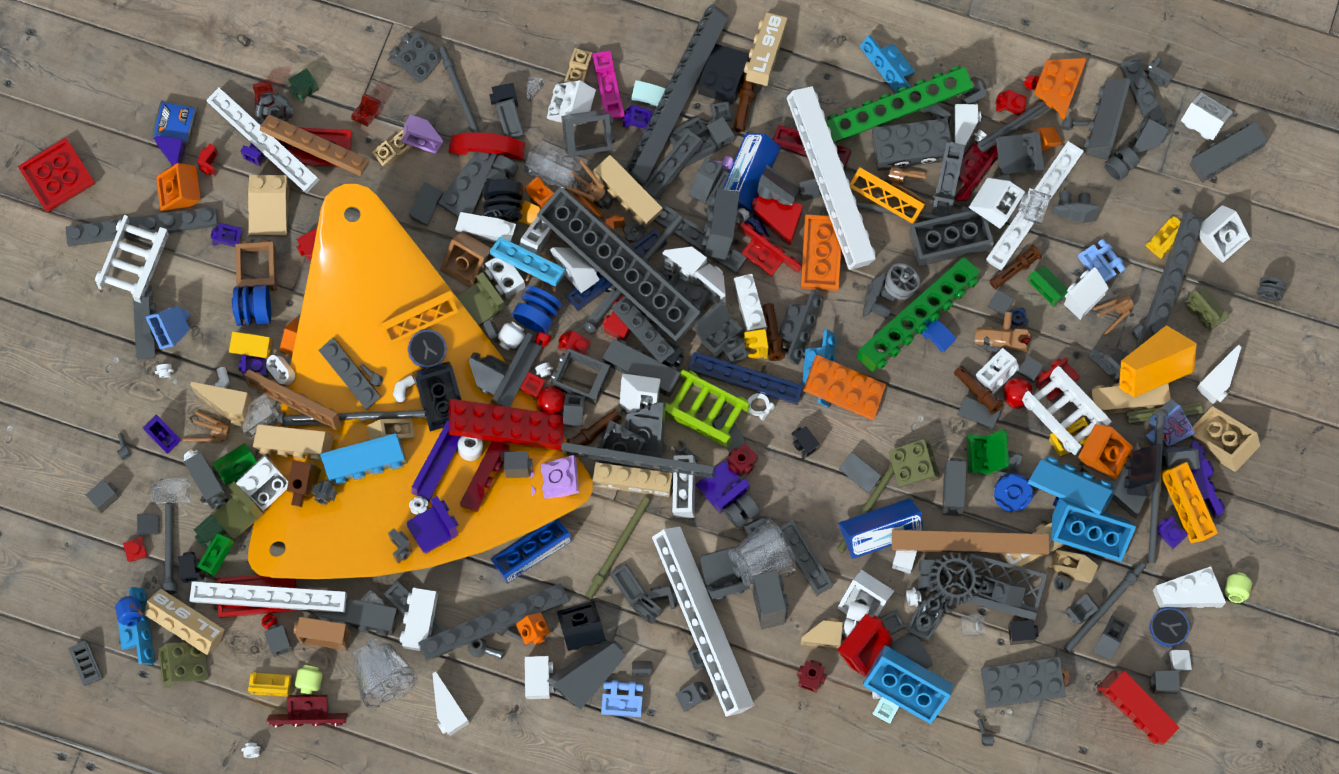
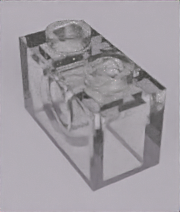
(1034, 206)

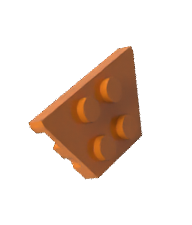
(1059, 83)

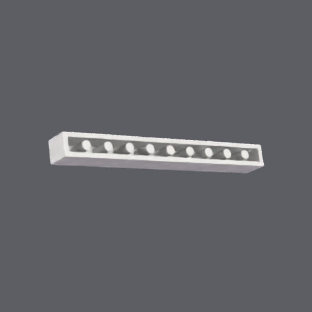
(831, 178)
(703, 621)

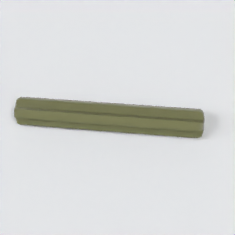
(1145, 415)

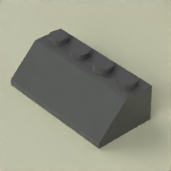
(1107, 118)

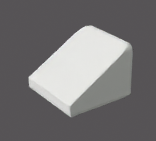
(1180, 660)

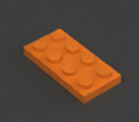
(820, 254)
(844, 387)

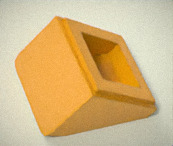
(529, 213)

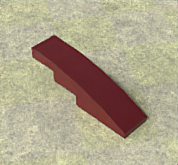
(790, 139)

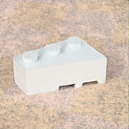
(1192, 590)

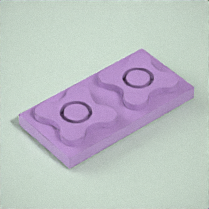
(559, 478)

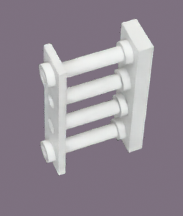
(144, 272)
(1074, 394)

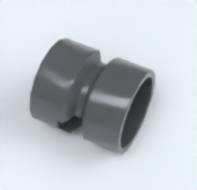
(1124, 160)
(503, 169)
(741, 511)
(924, 569)

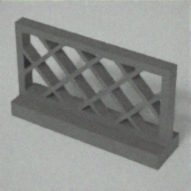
(1025, 610)

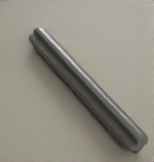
(1013, 125)

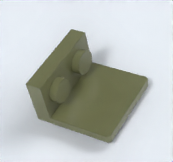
(481, 300)
(1206, 308)
(914, 463)
(237, 513)
(181, 663)

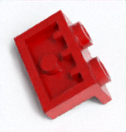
(1043, 378)

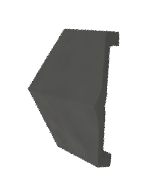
(912, 648)

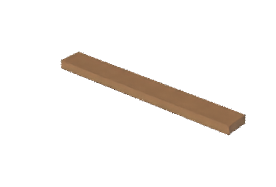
(970, 542)

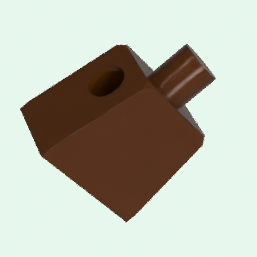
(301, 481)

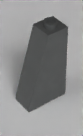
(1130, 503)
(587, 673)

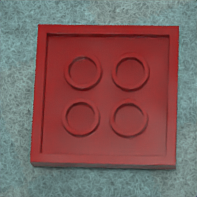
(56, 175)

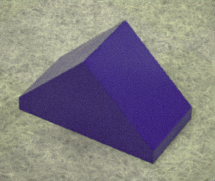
(171, 148)
(161, 434)

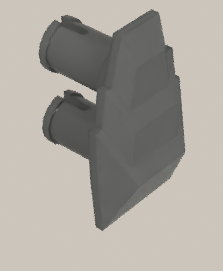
(1076, 211)
(875, 289)
(926, 618)

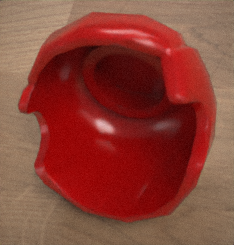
(1015, 390)
(551, 400)

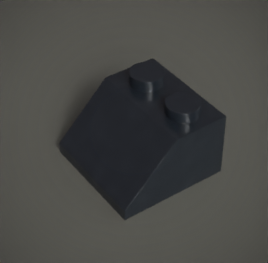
(581, 626)

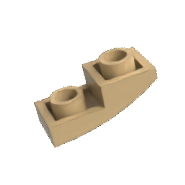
(578, 66)
(391, 150)

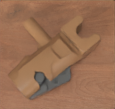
(996, 339)

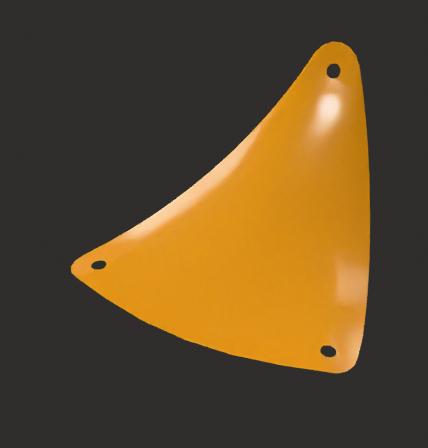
(355, 283)

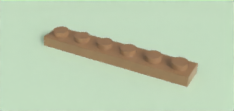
(314, 145)
(288, 397)

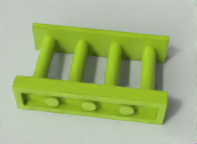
(705, 427)

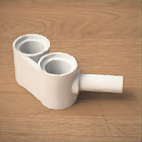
(855, 614)

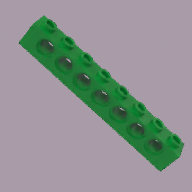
(963, 85)
(963, 271)

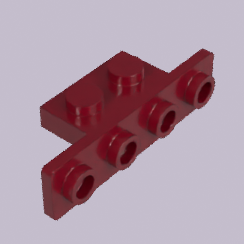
(973, 167)
(484, 476)
(307, 710)

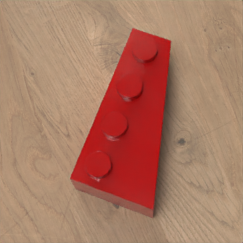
(1138, 706)

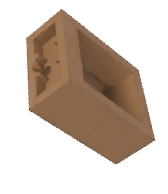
(247, 246)
(322, 633)

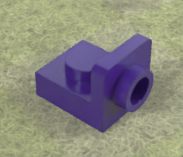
(636, 117)
(252, 154)
(226, 234)
(255, 364)
(1171, 532)

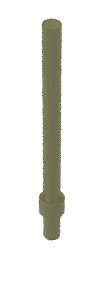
(872, 499)
(598, 579)

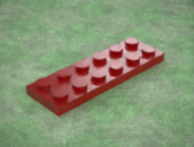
(505, 424)

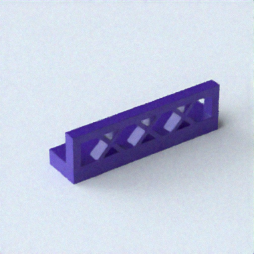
(436, 464)

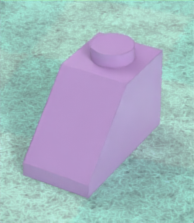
(421, 134)

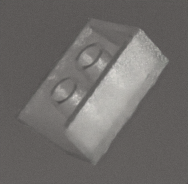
(554, 165)

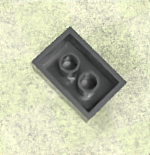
(720, 223)

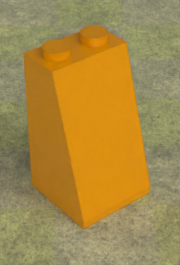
(1157, 362)

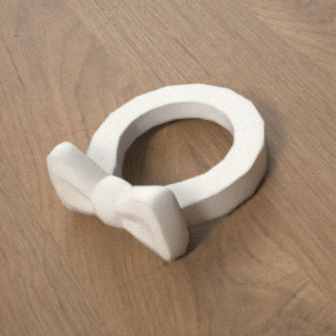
(762, 414)

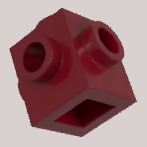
(742, 460)
(808, 682)

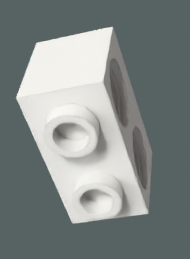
(509, 273)
(997, 371)

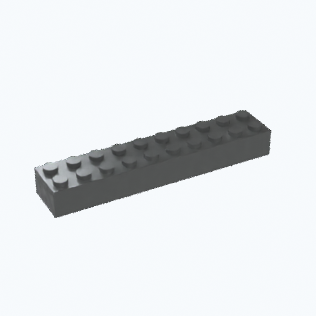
(620, 263)

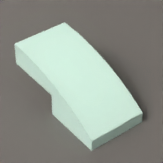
(647, 93)
(886, 710)

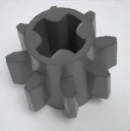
(324, 492)

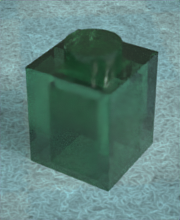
(302, 85)
(207, 530)

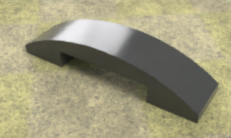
(948, 179)

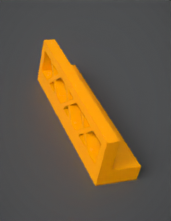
(894, 192)
(416, 311)
(1189, 502)

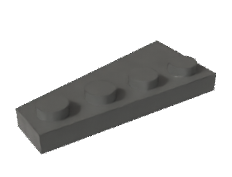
(468, 186)

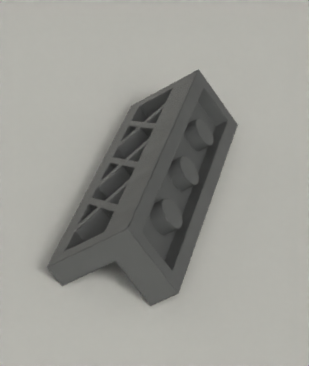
(516, 372)

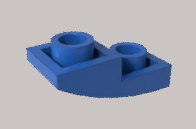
(939, 335)

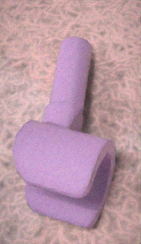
(727, 162)

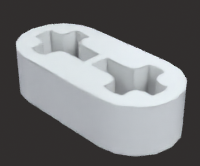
(283, 367)

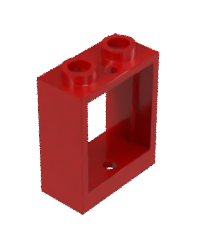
(859, 638)

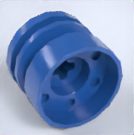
(252, 305)
(536, 309)

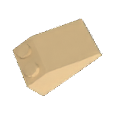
(268, 205)
(227, 402)
(1225, 438)

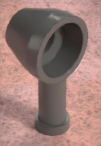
(484, 649)

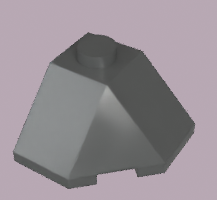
(1109, 361)
(487, 372)

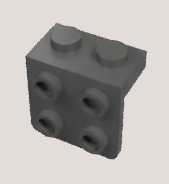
(415, 56)
(1020, 153)
(717, 328)
(719, 574)

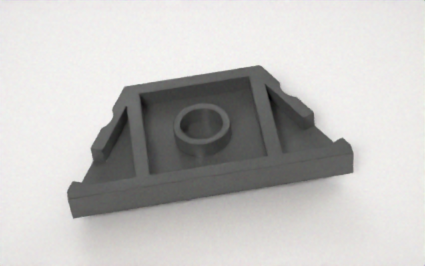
(649, 425)

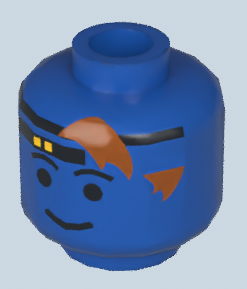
(129, 611)

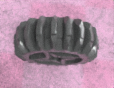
(942, 590)

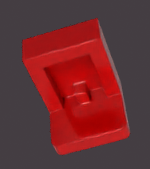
(1011, 102)
(206, 158)
(573, 341)

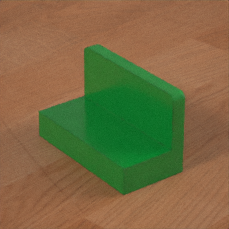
(1048, 285)
(234, 464)
(215, 554)

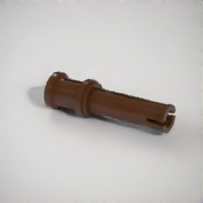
(746, 95)
(1024, 264)
(774, 340)
(983, 395)
(586, 435)

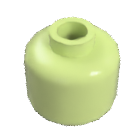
(1238, 587)
(308, 679)

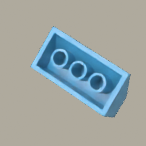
(364, 458)
(1072, 485)
(1099, 534)
(908, 684)

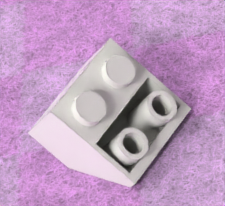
(570, 99)
(996, 200)
(684, 262)
(1086, 293)
(638, 392)
(263, 482)

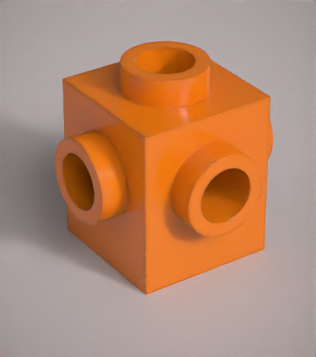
(533, 629)

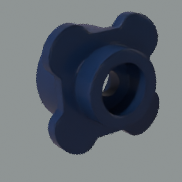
(1021, 312)

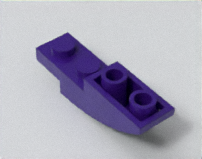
(1207, 488)

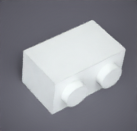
(536, 676)

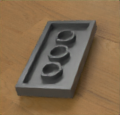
(1023, 682)

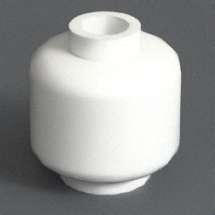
(511, 335)
(468, 453)

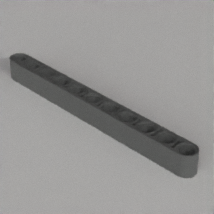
(676, 93)

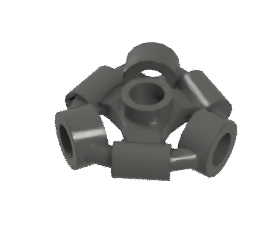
(274, 108)

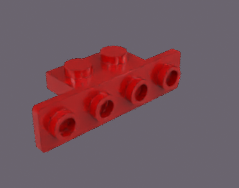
(764, 254)

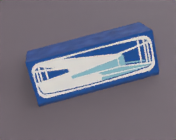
(750, 163)
(874, 529)
(531, 550)

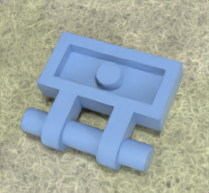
(1094, 258)
(622, 705)

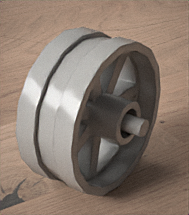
(898, 285)

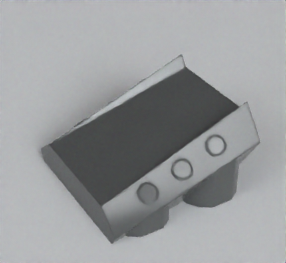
(777, 187)
(620, 439)

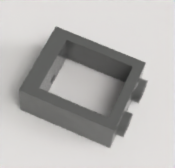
(568, 132)
(604, 371)
(206, 481)
(954, 487)

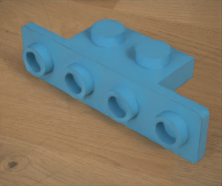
(889, 63)
(826, 351)
(140, 634)

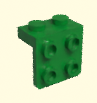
(987, 453)

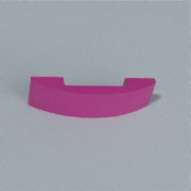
(608, 84)

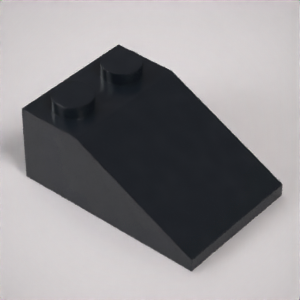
(723, 73)
(435, 389)
(1143, 470)

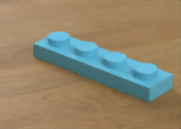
(527, 261)

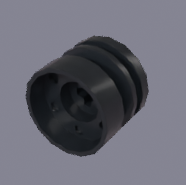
(503, 199)

